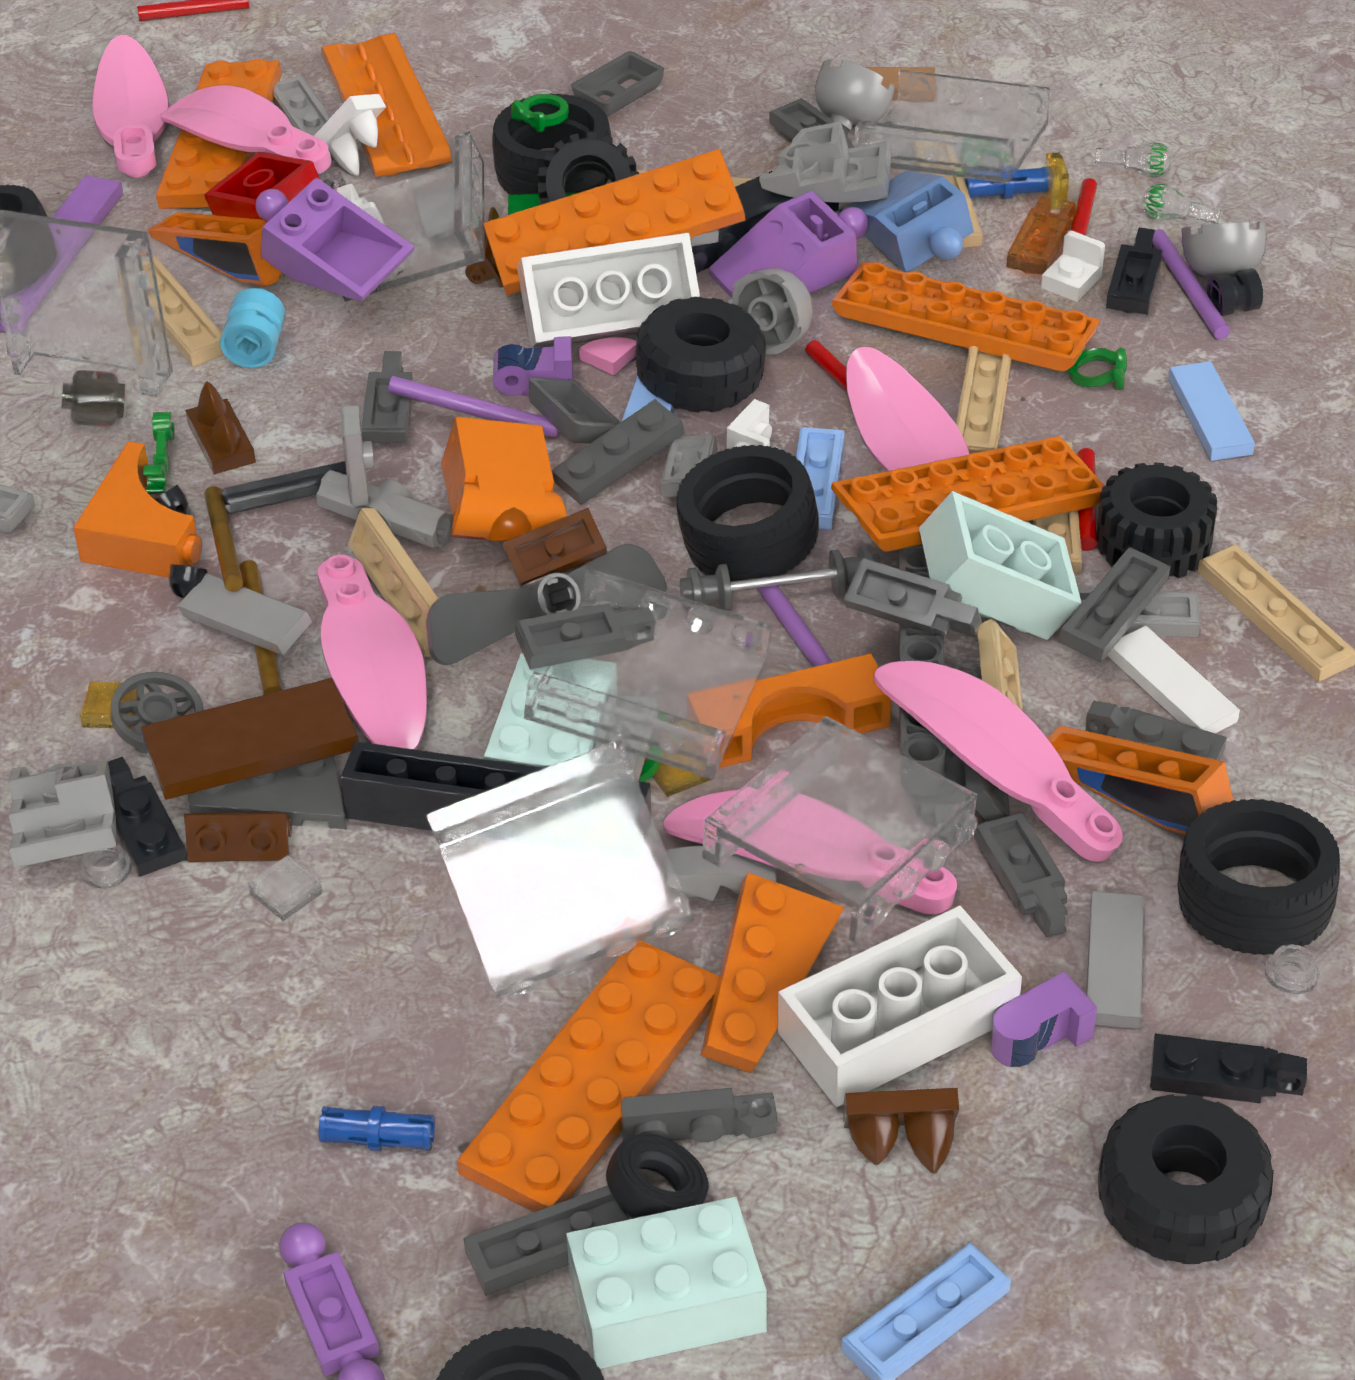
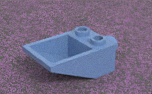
(918, 219)

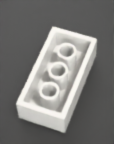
(604, 287)
(896, 1004)

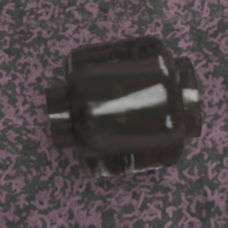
(94, 398)

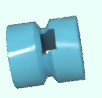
(252, 328)

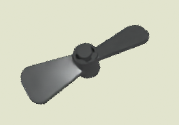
(473, 620)

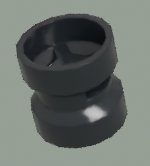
(1236, 291)

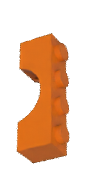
(834, 690)

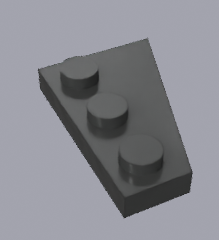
(302, 791)

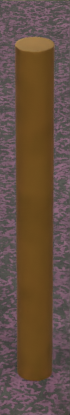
(223, 539)
(265, 658)

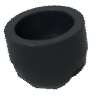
(174, 500)
(185, 578)

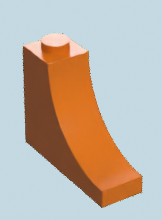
(129, 527)

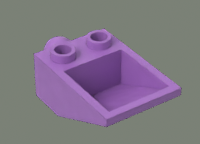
(799, 238)
(328, 241)

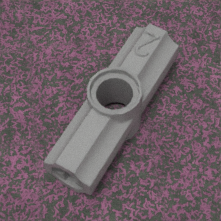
(394, 504)

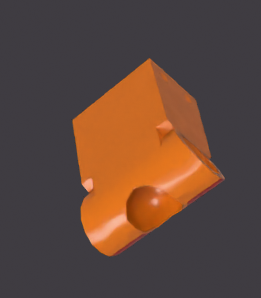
(498, 479)

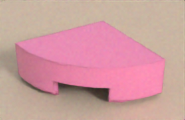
(608, 353)

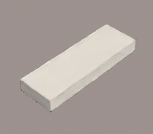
(1173, 681)

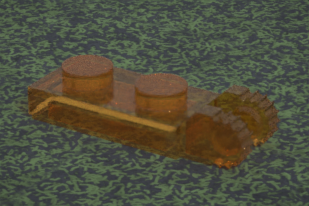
(1040, 237)

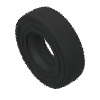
(663, 1157)

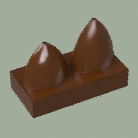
(219, 432)
(555, 547)
(927, 1117)

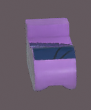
(531, 362)
(1041, 1019)

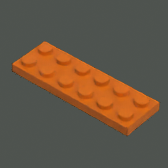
(201, 164)
(665, 201)
(571, 1097)

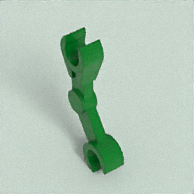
(156, 472)

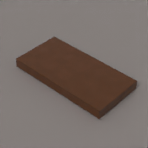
(249, 738)

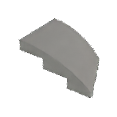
(824, 164)
(61, 812)

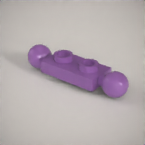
(328, 1306)

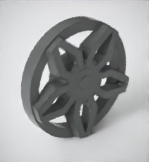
(151, 707)

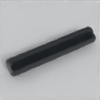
(277, 488)

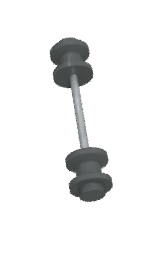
(719, 588)

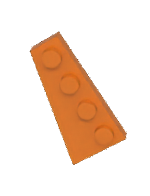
(767, 950)

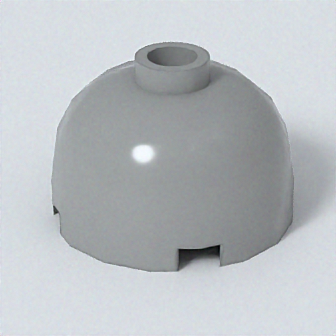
(851, 93)
(1224, 247)
(777, 304)

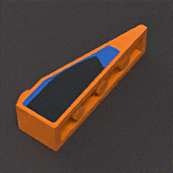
(221, 243)
(1146, 779)

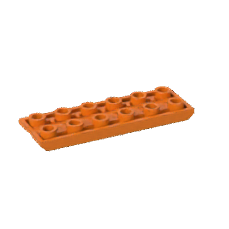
(407, 126)
(965, 316)
(1018, 479)

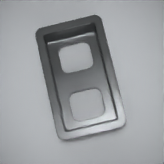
(608, 78)
(571, 409)

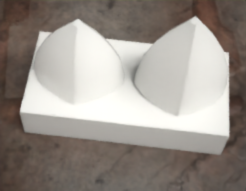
(350, 122)

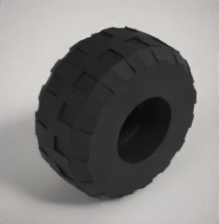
(700, 354)
(1178, 1219)

